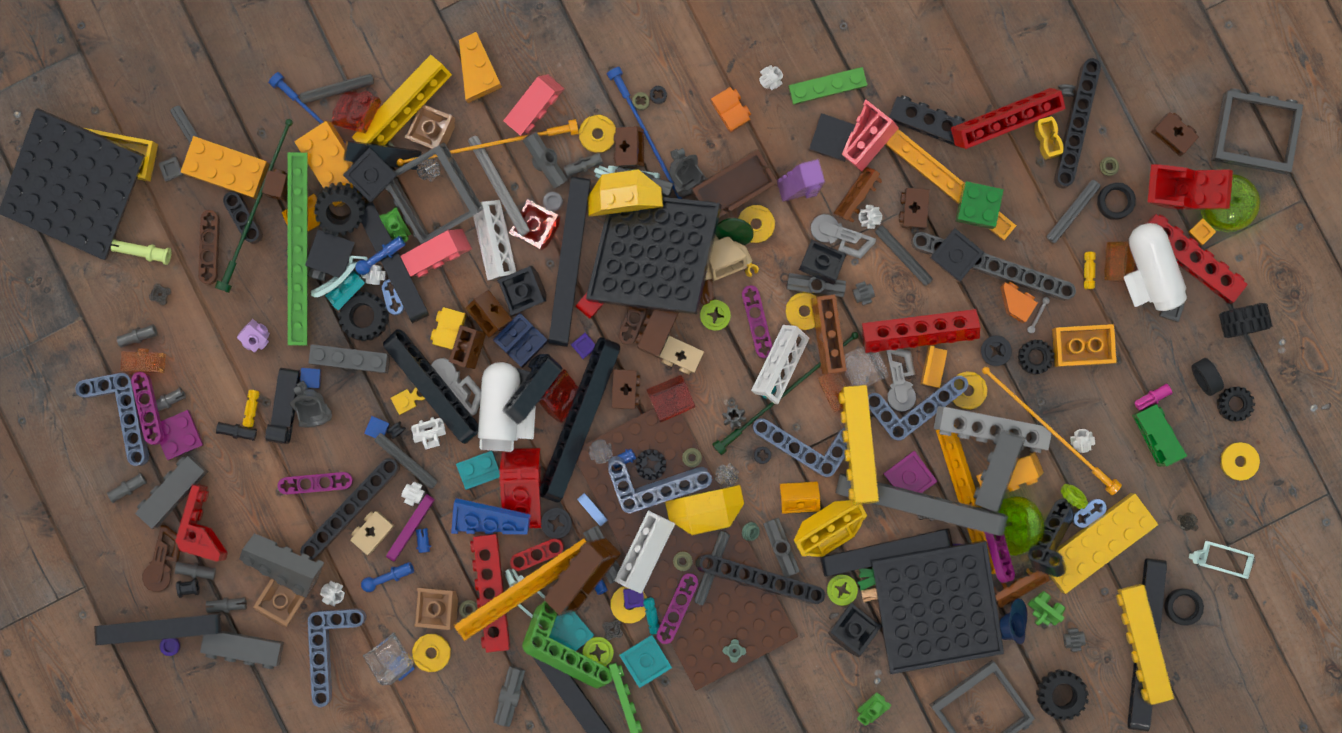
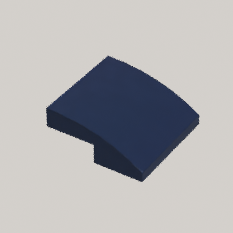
(520, 340)

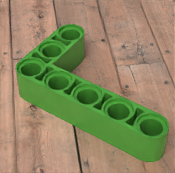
(561, 652)

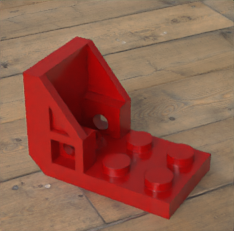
(1188, 188)
(521, 482)
(206, 542)

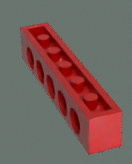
(1008, 118)
(1212, 281)
(935, 330)
(491, 543)

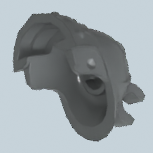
(685, 172)
(310, 406)

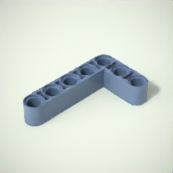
(917, 410)
(124, 411)
(804, 449)
(655, 487)
(324, 648)

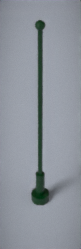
(224, 284)
(721, 446)

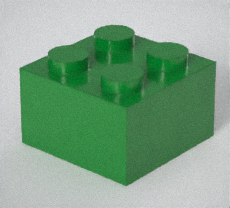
(979, 205)

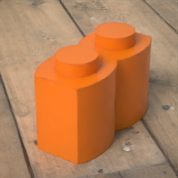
(730, 109)

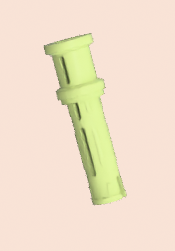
(150, 253)

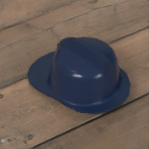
(1014, 623)

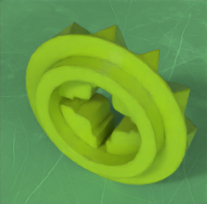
(722, 309)
(1074, 496)
(833, 593)
(604, 645)

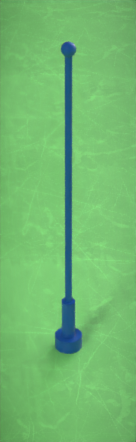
(615, 74)
(277, 81)

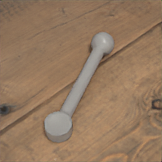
(1031, 329)

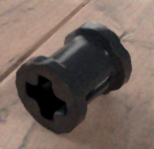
(187, 588)

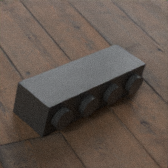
(349, 358)
(1000, 470)
(171, 491)
(244, 648)

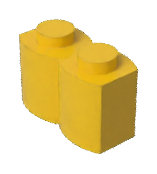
(1050, 143)
(447, 328)

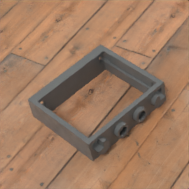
(1253, 162)
(458, 179)
(971, 681)

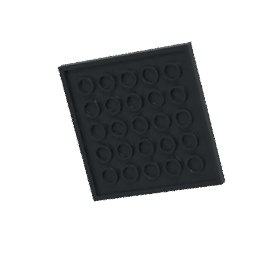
(71, 184)
(655, 256)
(937, 607)

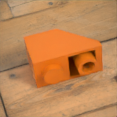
(1016, 303)

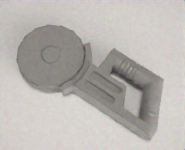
(826, 229)
(451, 377)
(901, 395)

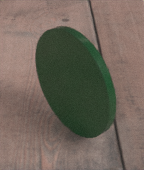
(736, 229)

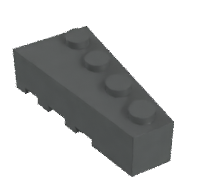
(282, 564)

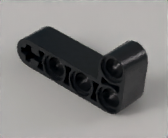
(532, 389)
(283, 414)
(1061, 516)

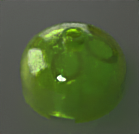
(1241, 211)
(1026, 526)

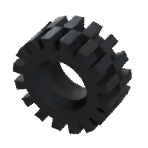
(1047, 356)
(1247, 406)

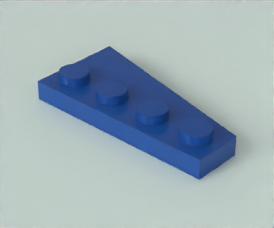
(478, 517)

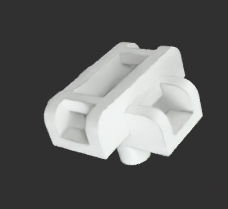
(420, 434)

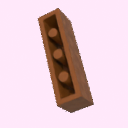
(828, 334)

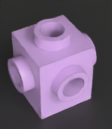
(254, 336)

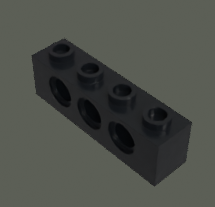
(917, 123)

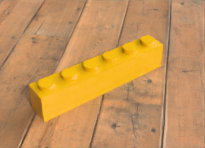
(405, 102)
(859, 445)
(1145, 644)

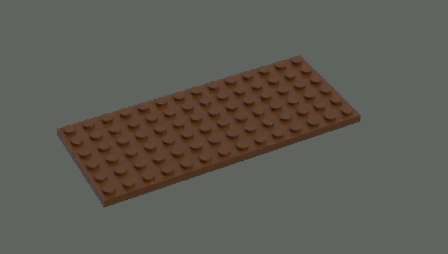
(730, 607)

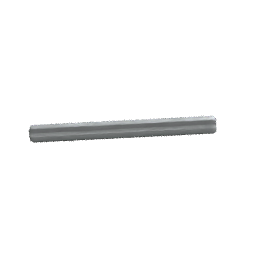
(499, 187)

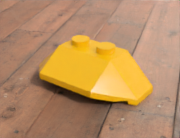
(623, 193)
(706, 510)
(829, 528)

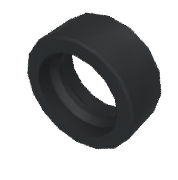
(1130, 203)
(1207, 376)
(1199, 606)

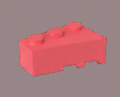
(533, 104)
(869, 136)
(436, 252)

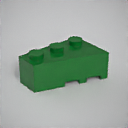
(1159, 436)

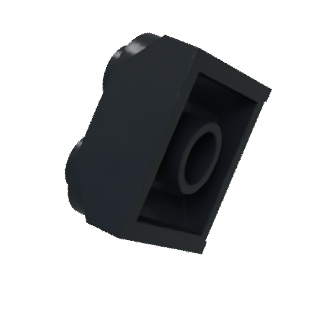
(523, 290)
(854, 630)

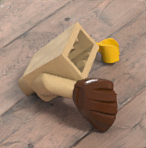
(725, 259)

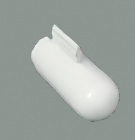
(1158, 271)
(495, 428)

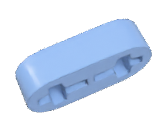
(388, 298)
(592, 509)
(1091, 516)

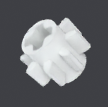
(771, 77)
(870, 216)
(375, 275)
(1082, 440)
(413, 493)
(332, 593)

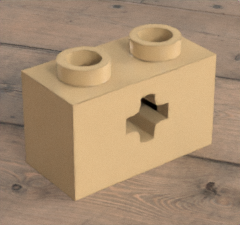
(675, 346)
(382, 528)

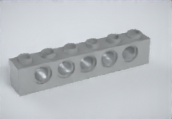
(945, 423)

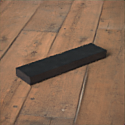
(389, 154)

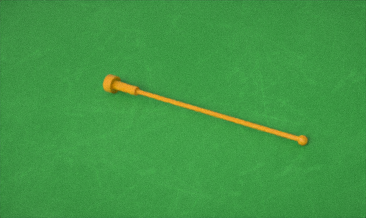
(571, 127)
(1112, 486)

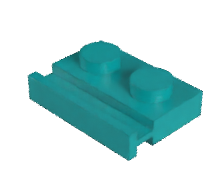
(478, 470)

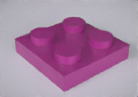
(179, 435)
(910, 474)

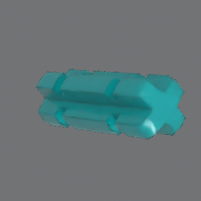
(651, 615)

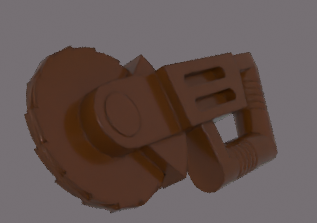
(157, 574)

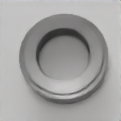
(552, 201)

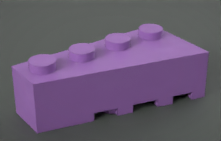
(802, 181)

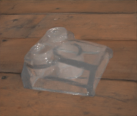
(864, 367)
(389, 660)

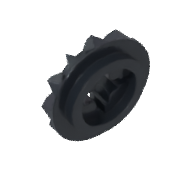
(1005, 350)
(659, 469)
(552, 514)

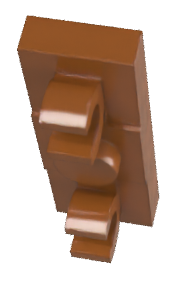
(857, 194)
(1020, 587)

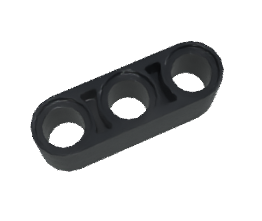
(240, 208)

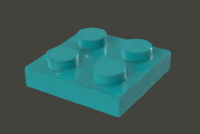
(345, 290)
(570, 631)
(645, 661)

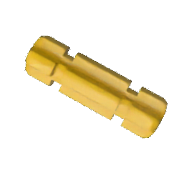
(1089, 270)
(250, 409)

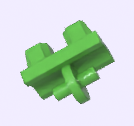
(395, 225)
(1044, 612)
(872, 709)

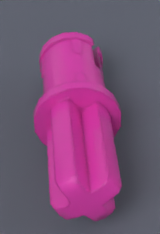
(1153, 397)

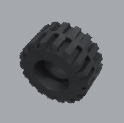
(334, 222)
(1245, 320)
(375, 328)
(1078, 699)

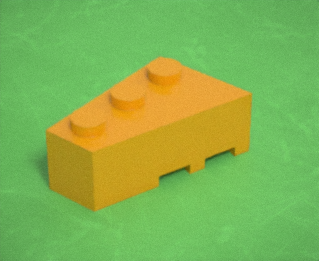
(477, 69)
(1026, 470)

